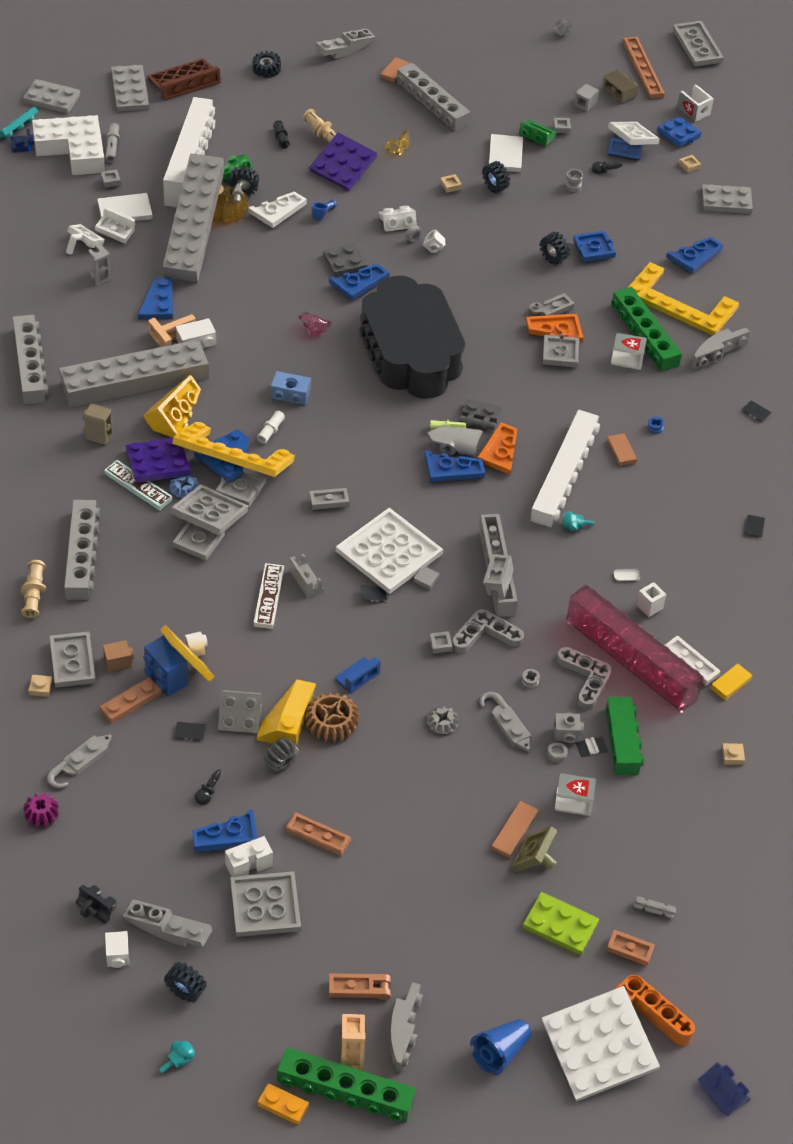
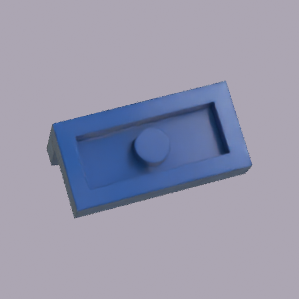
(621, 148)
(358, 674)

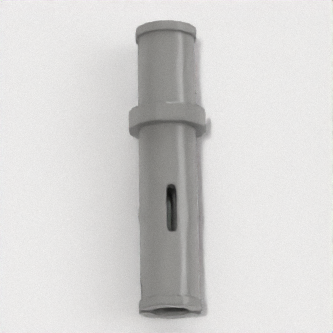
(112, 138)

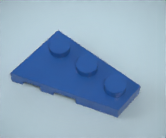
(697, 255)
(360, 282)
(450, 468)

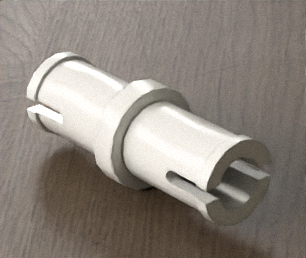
(270, 427)

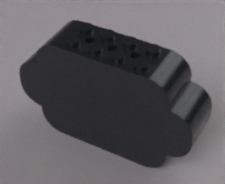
(412, 336)

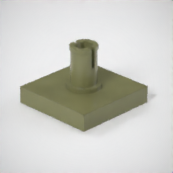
(534, 850)

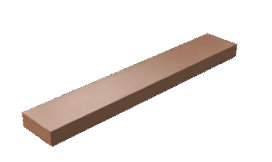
(643, 68)

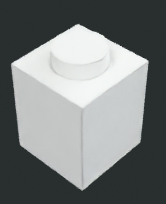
(651, 599)
(117, 949)

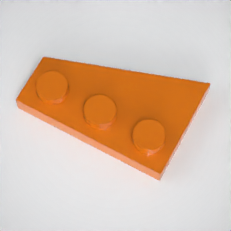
(554, 325)

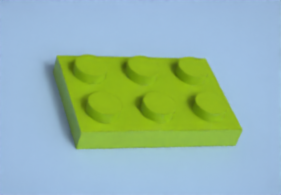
(561, 923)

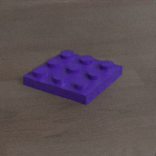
(343, 161)
(157, 460)

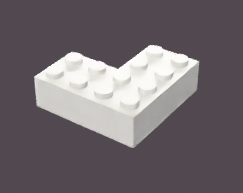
(72, 136)

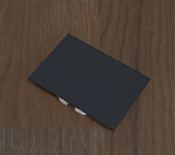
(756, 411)
(754, 525)
(373, 593)
(190, 730)
(591, 746)

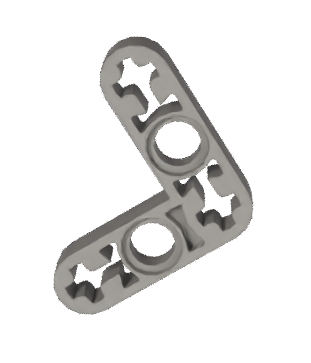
(482, 626)
(594, 676)

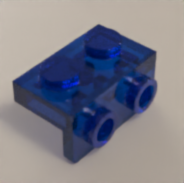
(724, 1088)

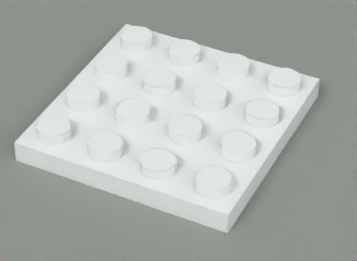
(389, 550)
(600, 1043)

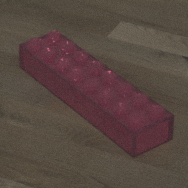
(634, 648)

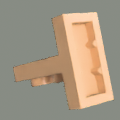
(165, 334)
(353, 1041)

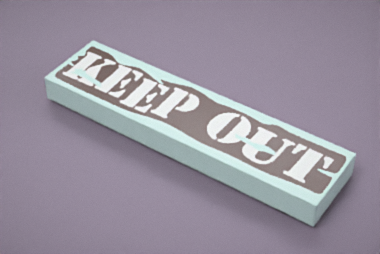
(145, 490)

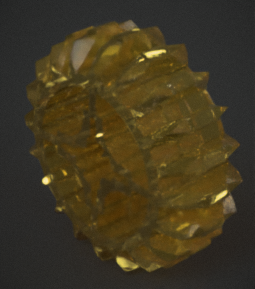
(226, 209)

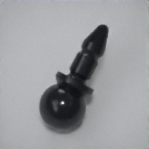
(599, 167)
(203, 795)

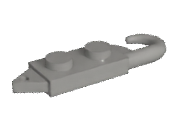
(508, 722)
(80, 759)

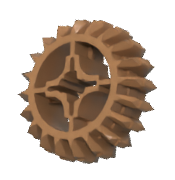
(329, 710)

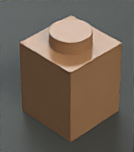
(118, 655)

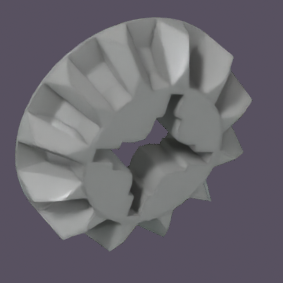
(445, 726)

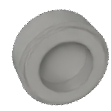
(413, 233)
(557, 752)

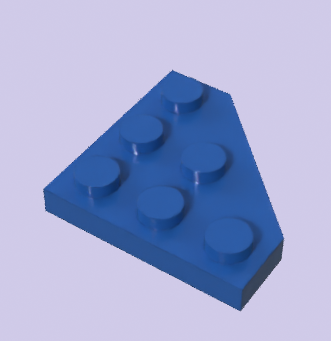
(225, 469)

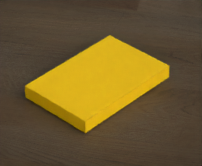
(187, 653)

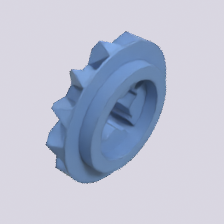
(175, 485)

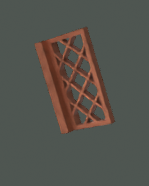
(192, 81)

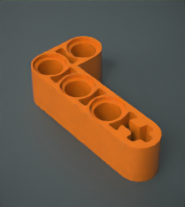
(677, 1028)

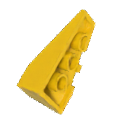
(172, 412)
(288, 714)

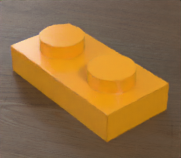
(283, 1104)

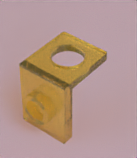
(403, 143)

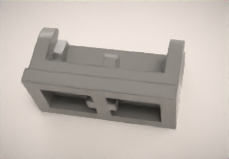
(101, 264)
(498, 574)
(305, 577)

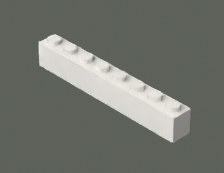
(565, 469)

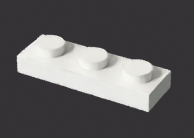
(694, 659)

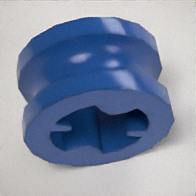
(655, 428)

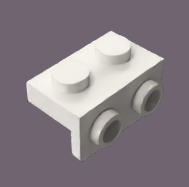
(398, 219)
(116, 225)

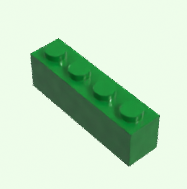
(623, 736)

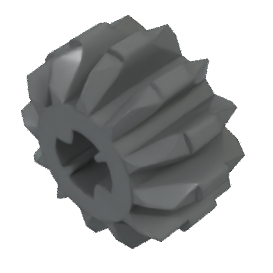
(281, 754)

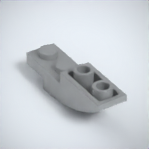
(348, 43)
(714, 347)
(166, 926)
(402, 1027)

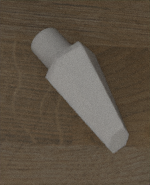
(237, 193)

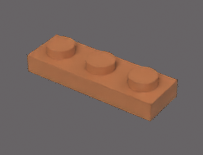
(130, 700)

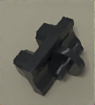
(92, 903)

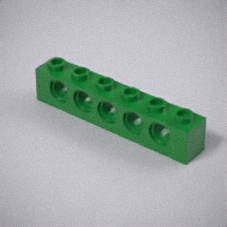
(644, 324)
(338, 1075)

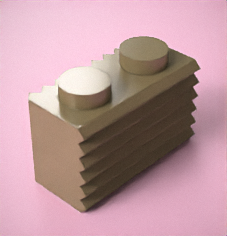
(620, 86)
(98, 424)

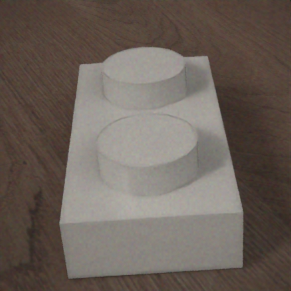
(329, 498)

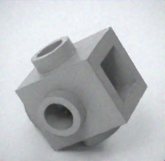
(567, 727)

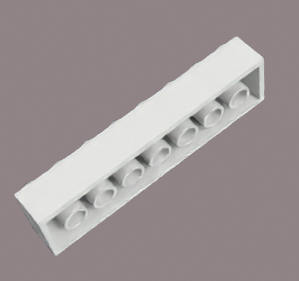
(192, 139)

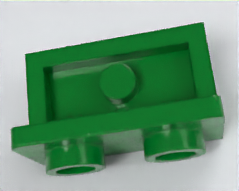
(536, 132)
(235, 161)

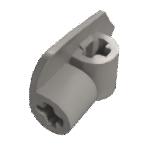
(456, 439)

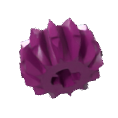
(41, 810)

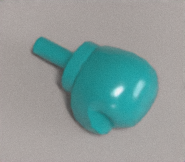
(574, 521)
(180, 1055)

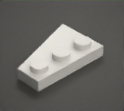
(278, 210)

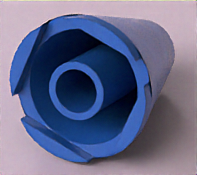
(499, 1045)

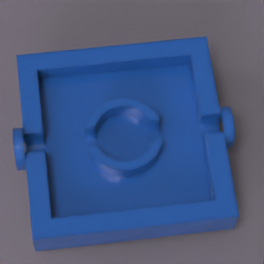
(679, 131)
(594, 246)

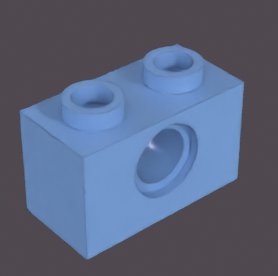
(290, 388)

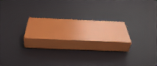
(514, 829)
(318, 834)

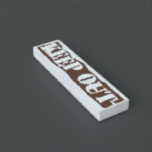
(269, 596)

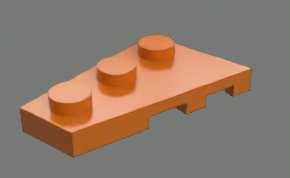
(500, 449)

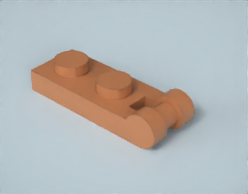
(359, 986)

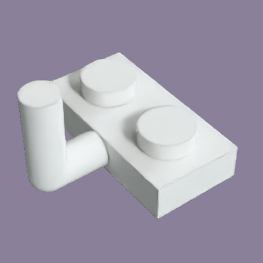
(81, 233)

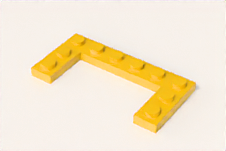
(707, 323)
(195, 439)

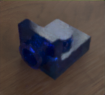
(22, 143)

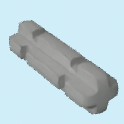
(654, 907)

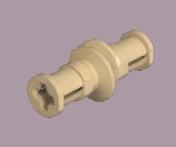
(320, 129)
(33, 588)

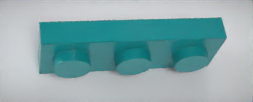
(18, 123)

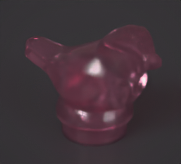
(314, 323)

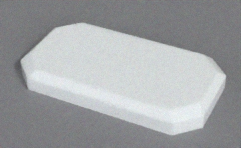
(626, 575)

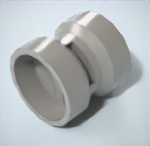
(574, 180)

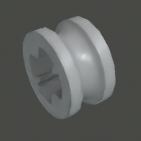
(530, 672)

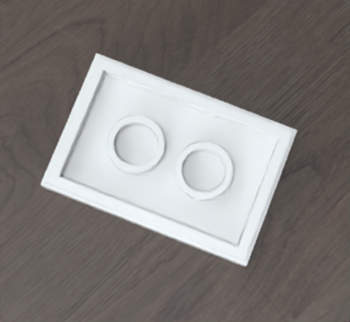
(633, 133)
(507, 151)
(135, 206)

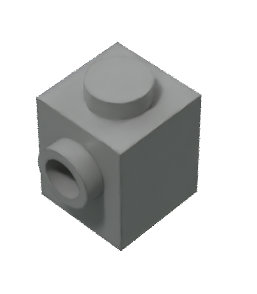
(586, 97)

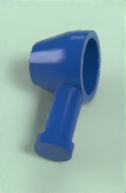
(319, 209)

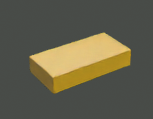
(731, 682)

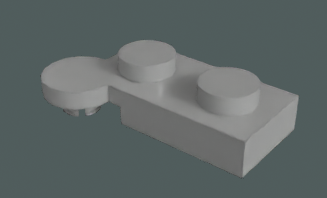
(553, 306)

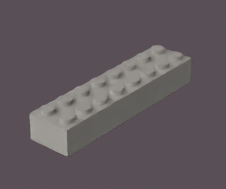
(193, 218)
(133, 373)

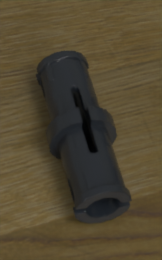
(281, 134)

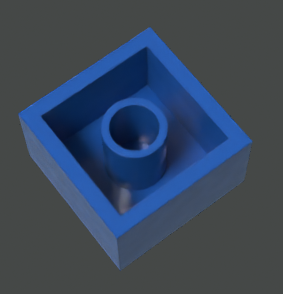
(165, 666)

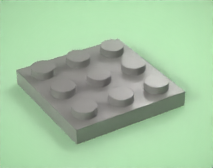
(209, 509)
(265, 904)

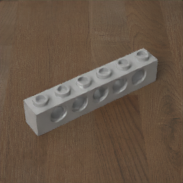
(433, 96)
(29, 359)
(494, 543)
(81, 550)

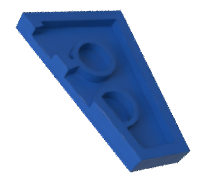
(158, 301)
(225, 835)

